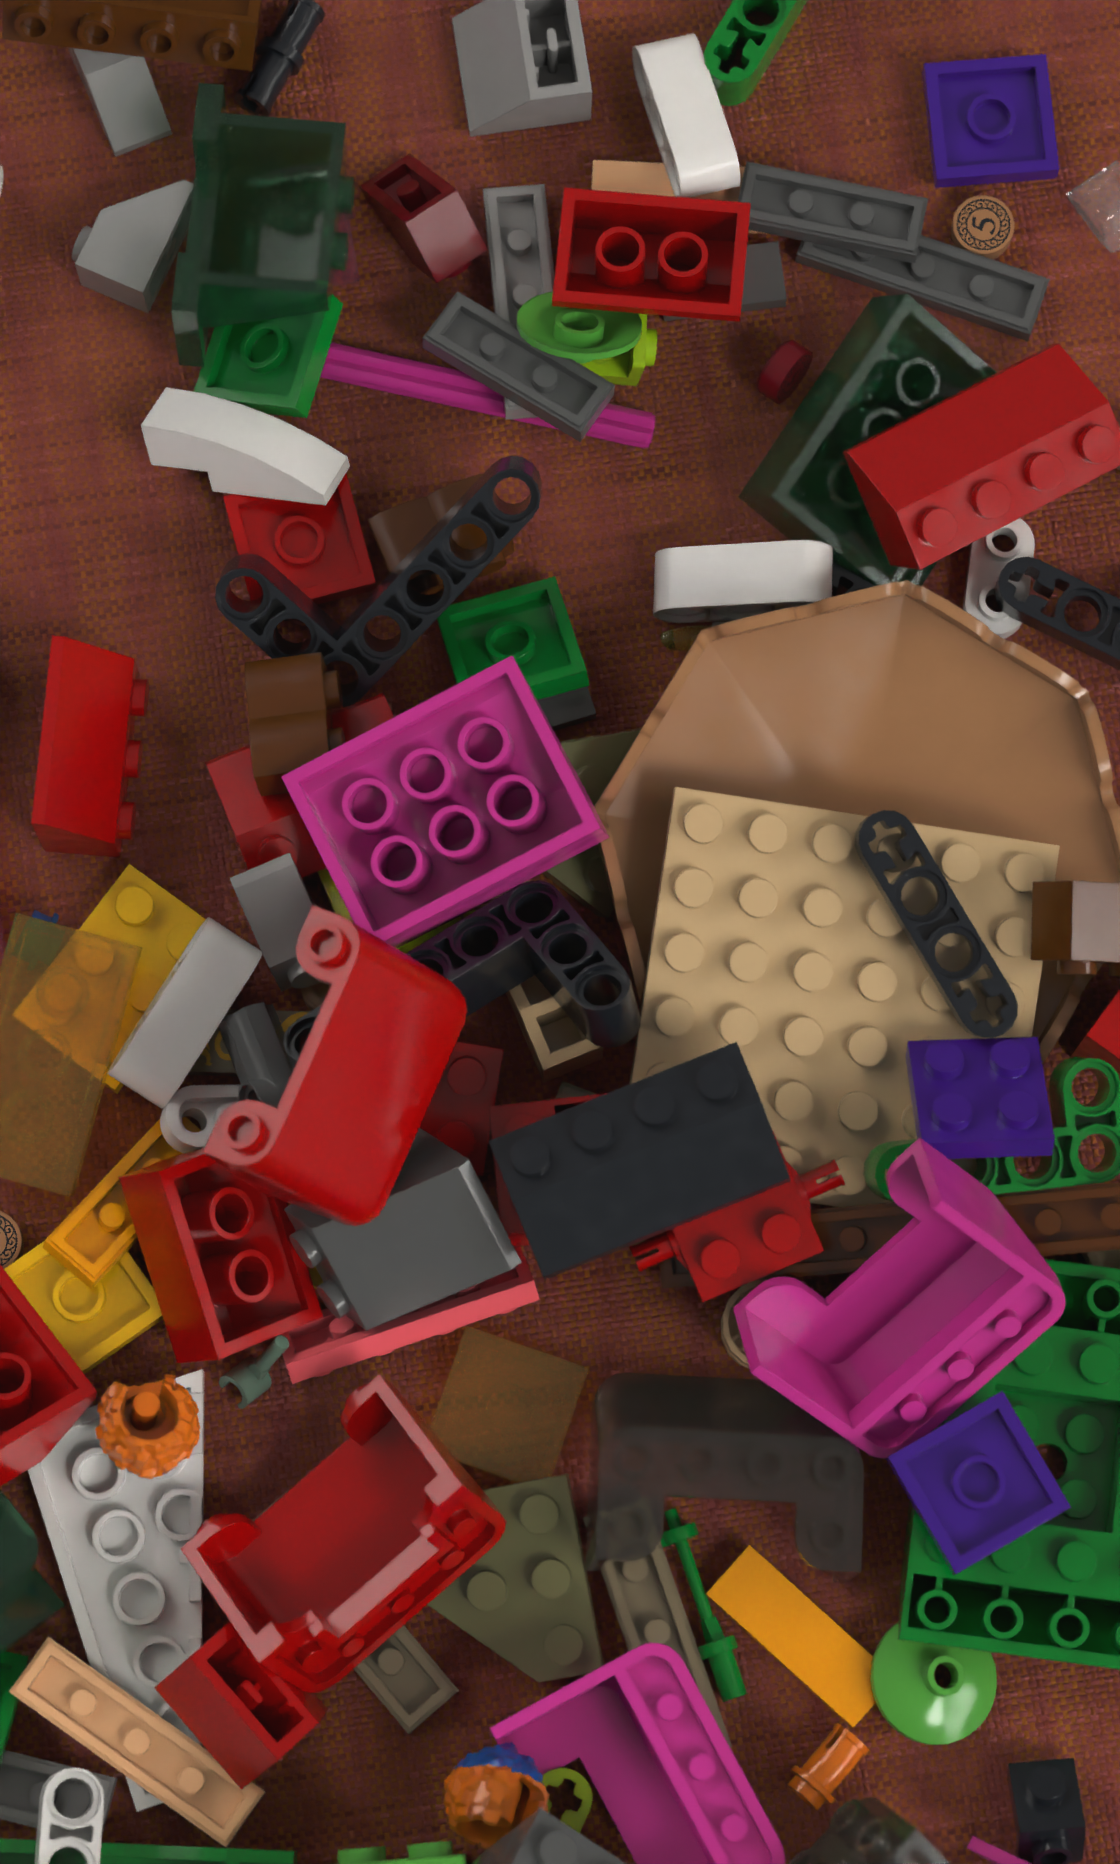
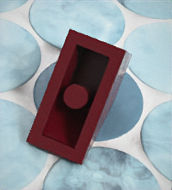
(425, 218)

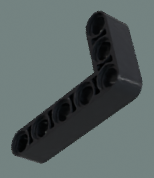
(394, 595)
(510, 941)

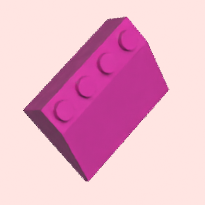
(445, 806)

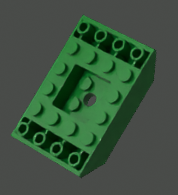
(1060, 1583)

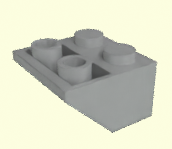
(522, 65)

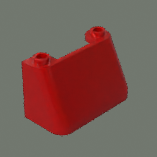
(356, 1083)
(348, 1544)

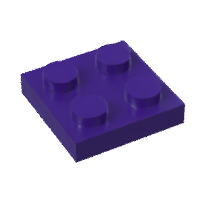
(990, 121)
(980, 1097)
(978, 1483)

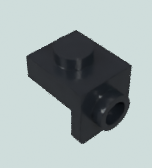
(1047, 1811)

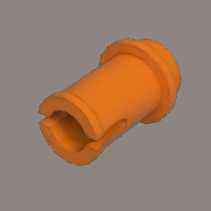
(827, 1767)

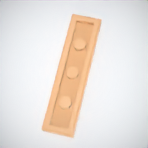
(135, 1741)

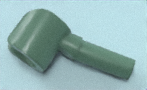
(252, 1374)

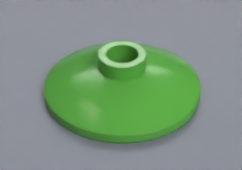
(577, 332)
(914, 1701)

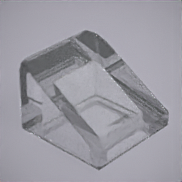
(1099, 205)

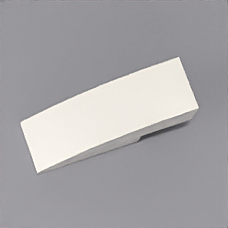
(241, 448)

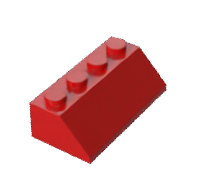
(984, 457)

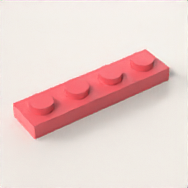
(335, 1343)

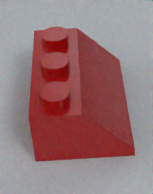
(651, 254)
(88, 750)
(271, 824)
(217, 1257)
(39, 1385)

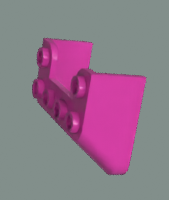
(914, 1321)
(651, 1760)

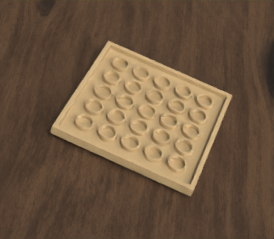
(794, 955)

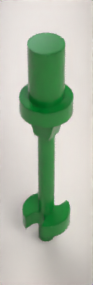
(717, 1647)

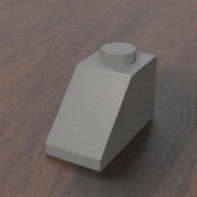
(122, 98)
(134, 245)
(276, 910)

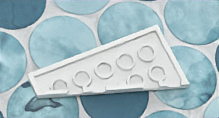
(124, 1560)

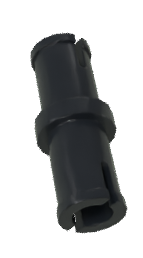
(279, 56)

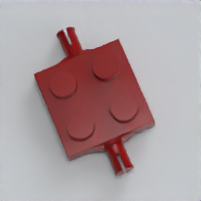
(746, 1237)

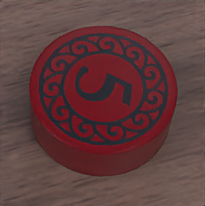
(784, 371)

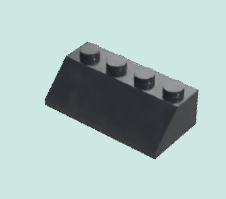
(640, 1160)

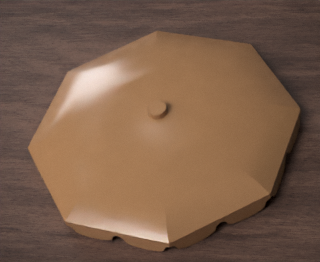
(866, 712)

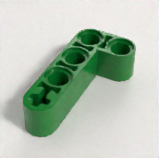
(757, 44)
(1071, 1125)

